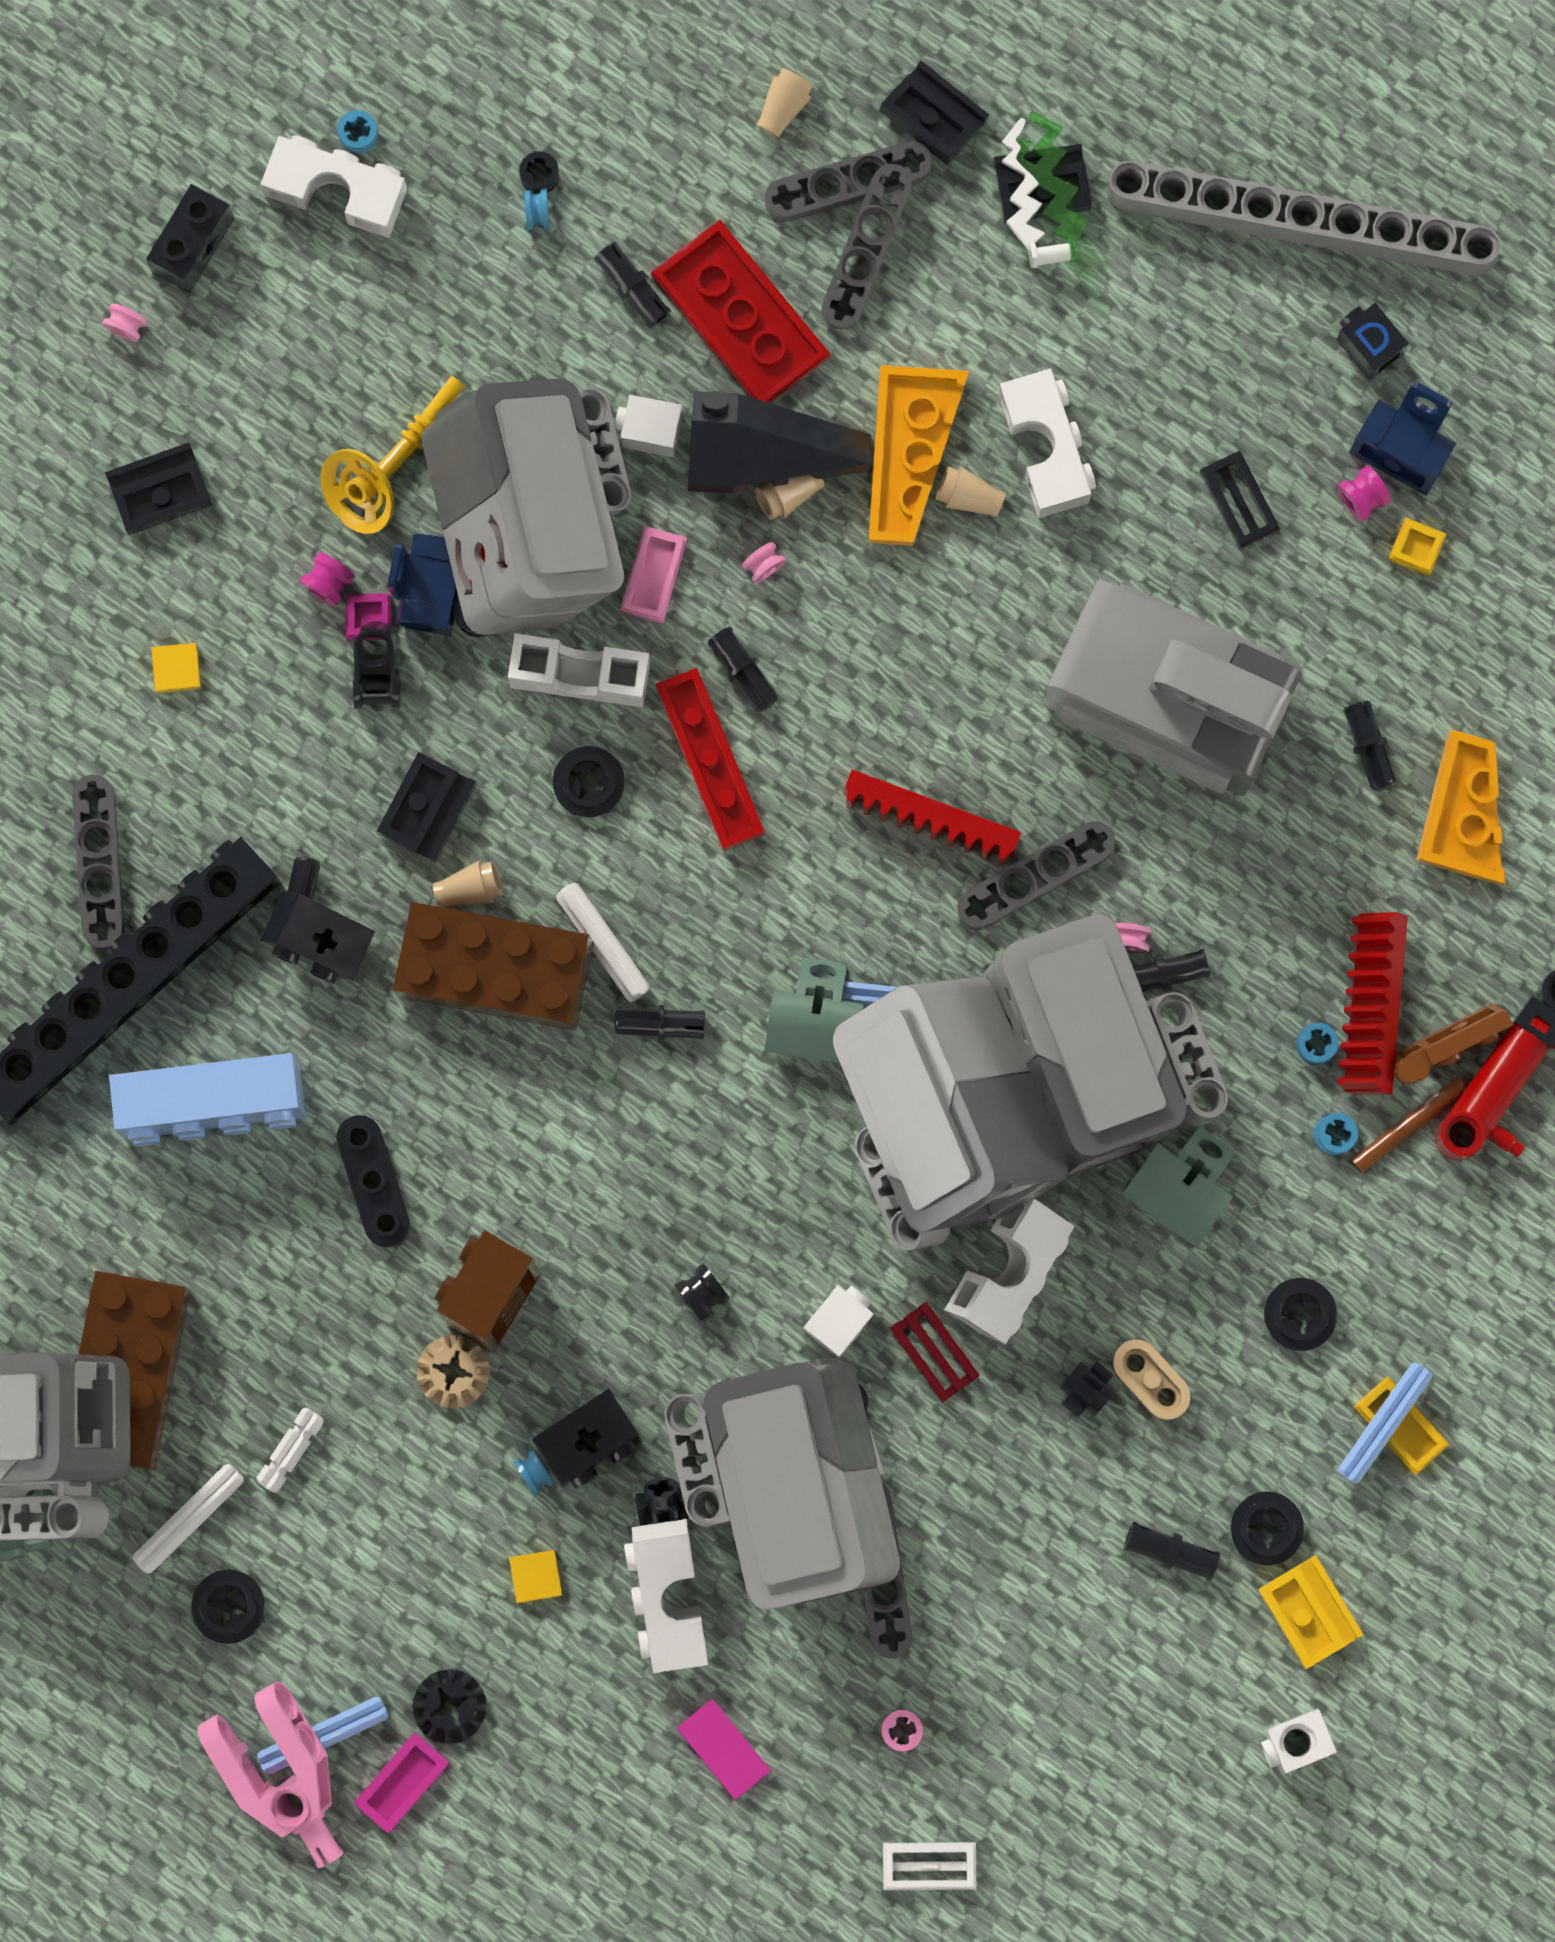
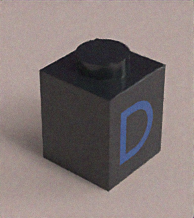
(1371, 340)

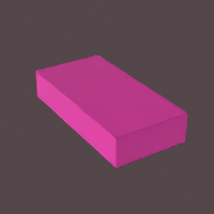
(723, 1749)
(401, 1782)

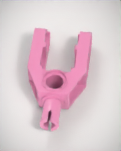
(306, 1759)

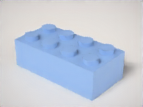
(207, 1097)

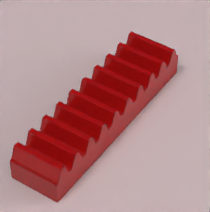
(709, 759)
(931, 813)
(1374, 1003)

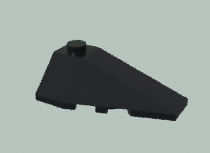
(754, 441)

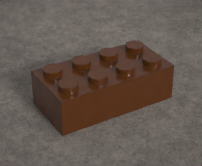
(493, 966)
(487, 1289)
(144, 1328)

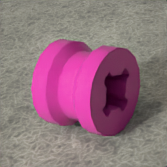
(1364, 493)
(327, 579)

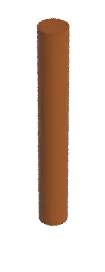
(1408, 1125)

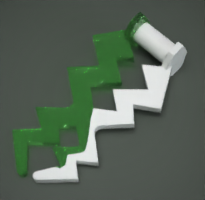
(1041, 175)

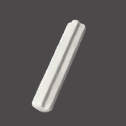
(606, 945)
(188, 1518)

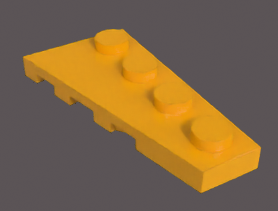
(910, 439)

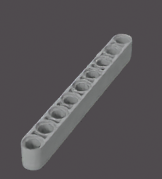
(1323, 209)

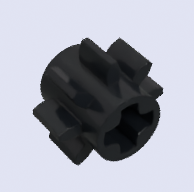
(1087, 1389)
(660, 1502)

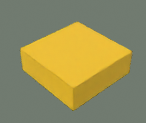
(1417, 546)
(176, 668)
(535, 1576)

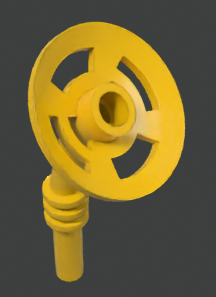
(375, 482)

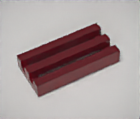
(911, 1320)

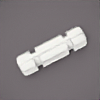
(290, 1450)

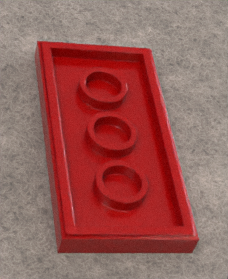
(740, 314)

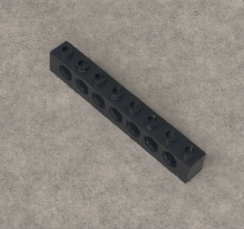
(83, 1037)

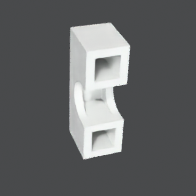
(301, 168)
(1038, 405)
(602, 676)
(997, 1305)
(672, 1634)

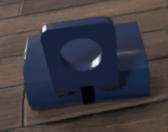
(1407, 439)
(424, 585)

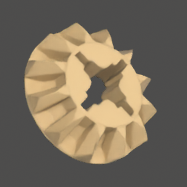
(465, 1389)

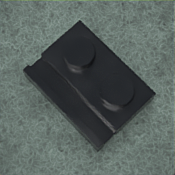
(934, 112)
(1069, 169)
(158, 488)
(426, 807)

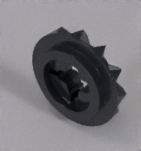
(581, 762)
(1313, 1297)
(1282, 1544)
(208, 1617)
(470, 1713)

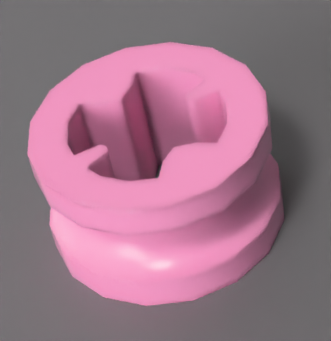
(124, 322)
(763, 562)
(1134, 937)
(913, 1739)

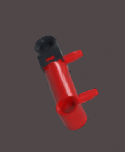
(1502, 1079)

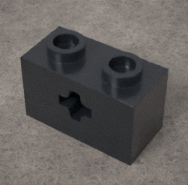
(190, 238)
(341, 938)
(560, 1440)

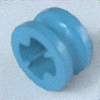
(351, 120)
(536, 209)
(1305, 1036)
(1323, 1140)
(533, 1472)

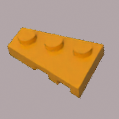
(1463, 813)

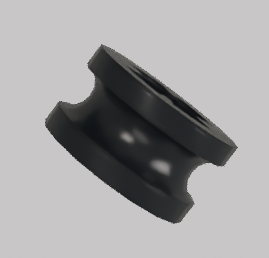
(551, 167)

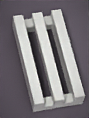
(890, 1866)

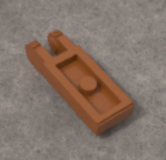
(1448, 1043)

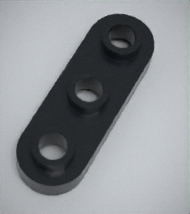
(387, 1197)

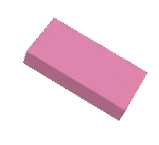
(653, 575)

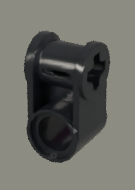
(376, 676)

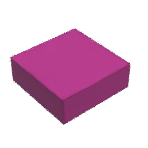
(365, 609)

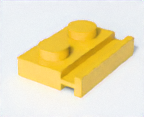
(1310, 1612)

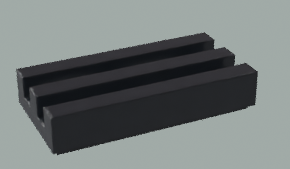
(1256, 534)

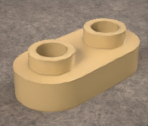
(1151, 1380)

